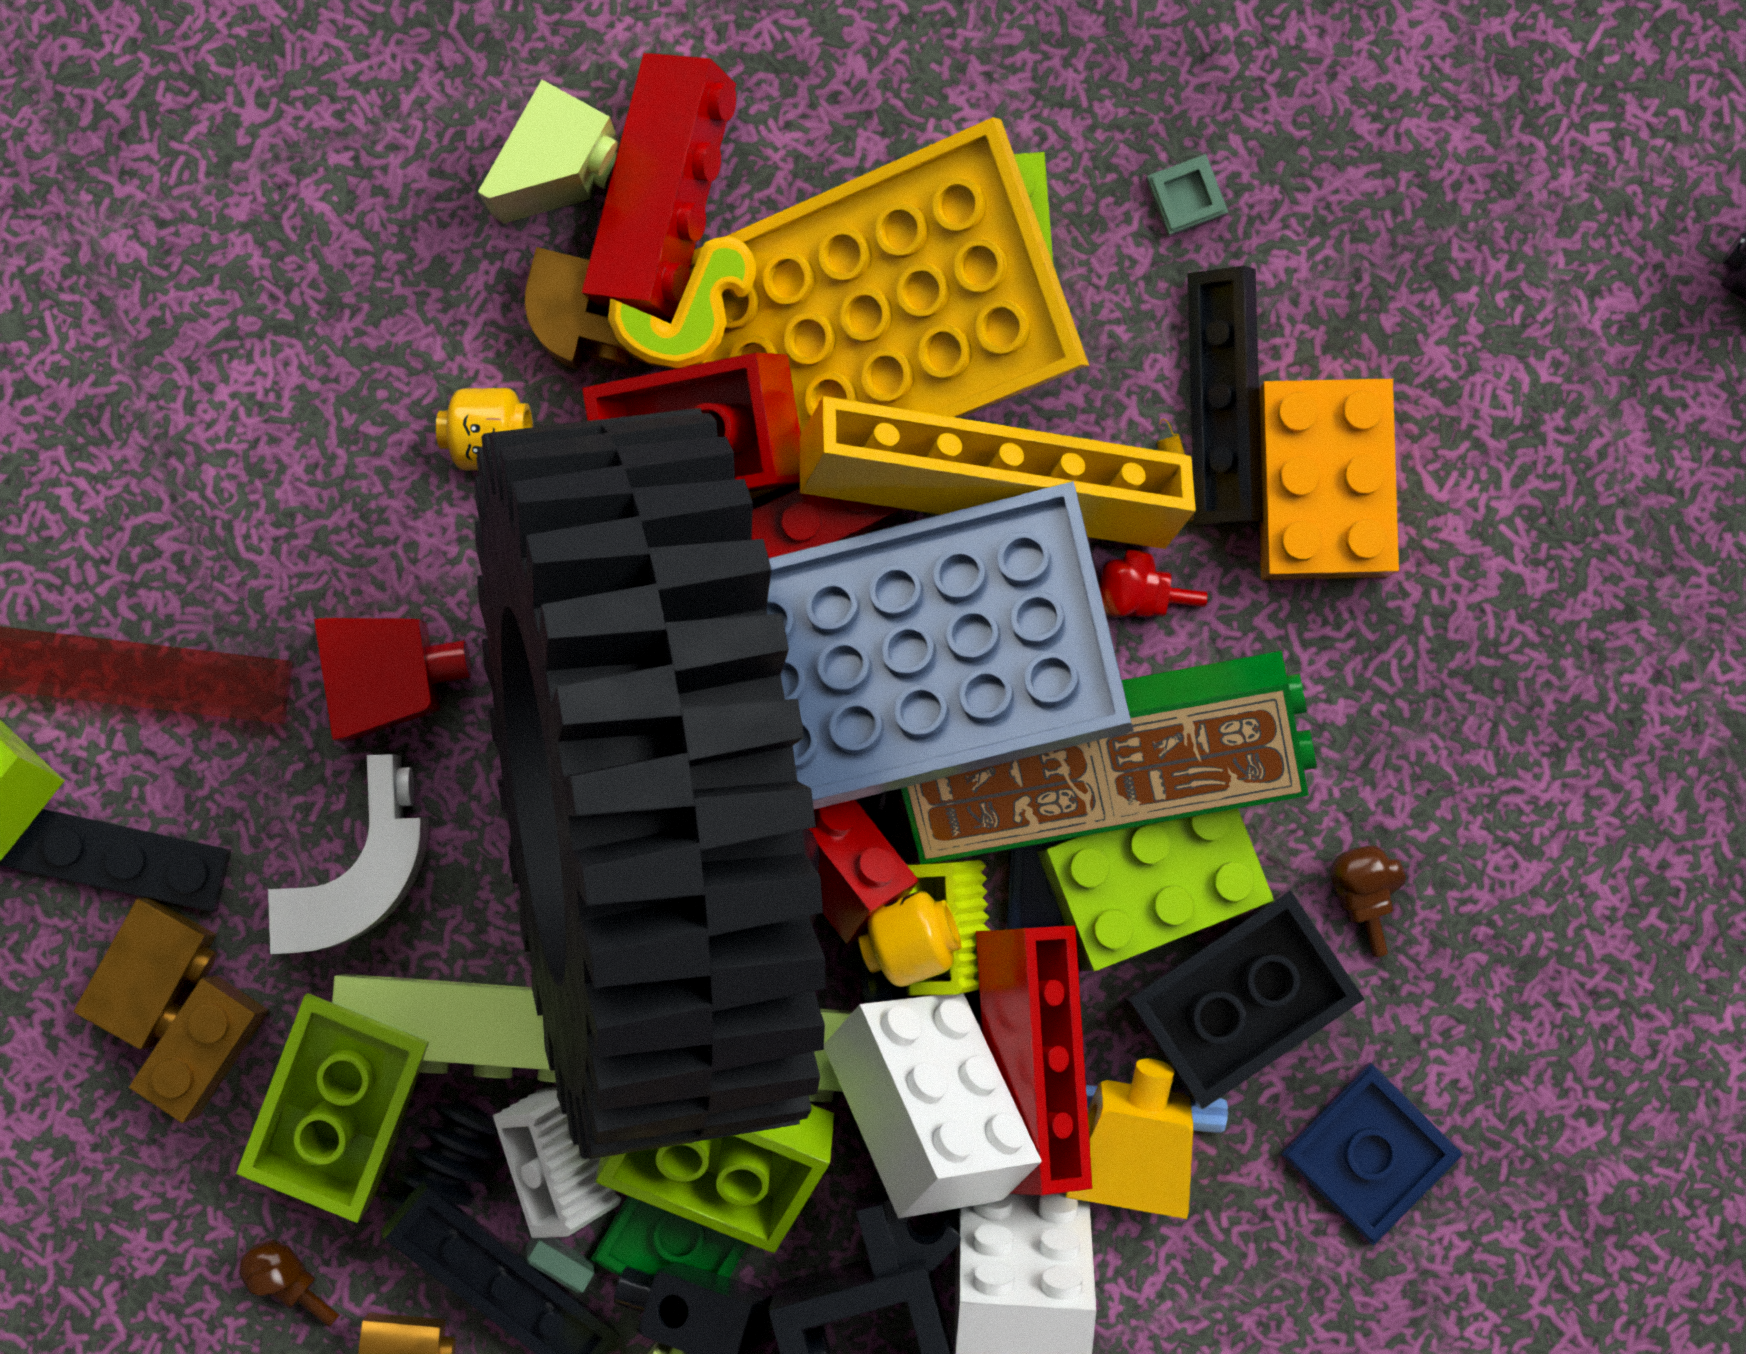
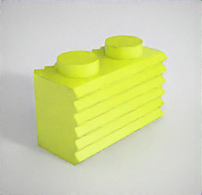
(963, 891)

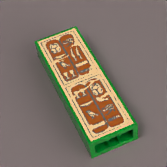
(1198, 747)

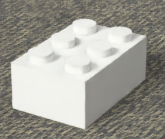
(931, 1104)
(1025, 1277)

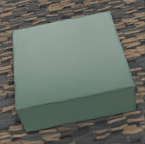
(1187, 195)
(560, 1262)

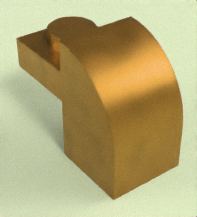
(564, 315)

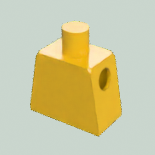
(1141, 1143)

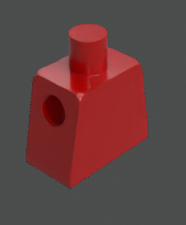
(383, 672)

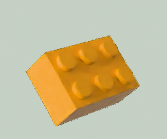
(1328, 479)

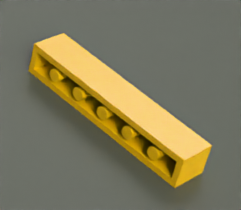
(960, 463)

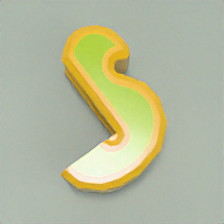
(700, 318)

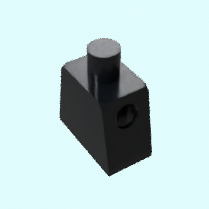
(721, 1316)

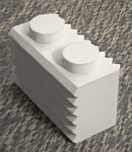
(547, 1168)

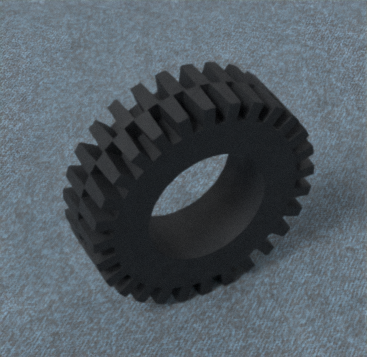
(649, 780)

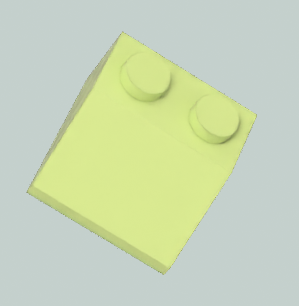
(551, 157)

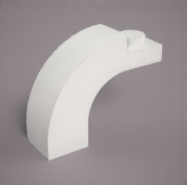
(373, 886)

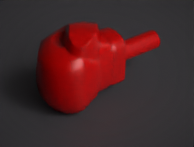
(1138, 590)

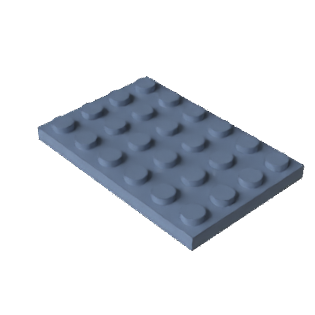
(946, 646)

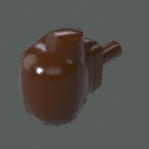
(1364, 886)
(278, 1272)

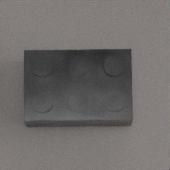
(1243, 999)

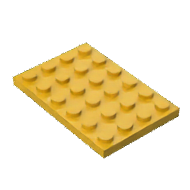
(909, 287)

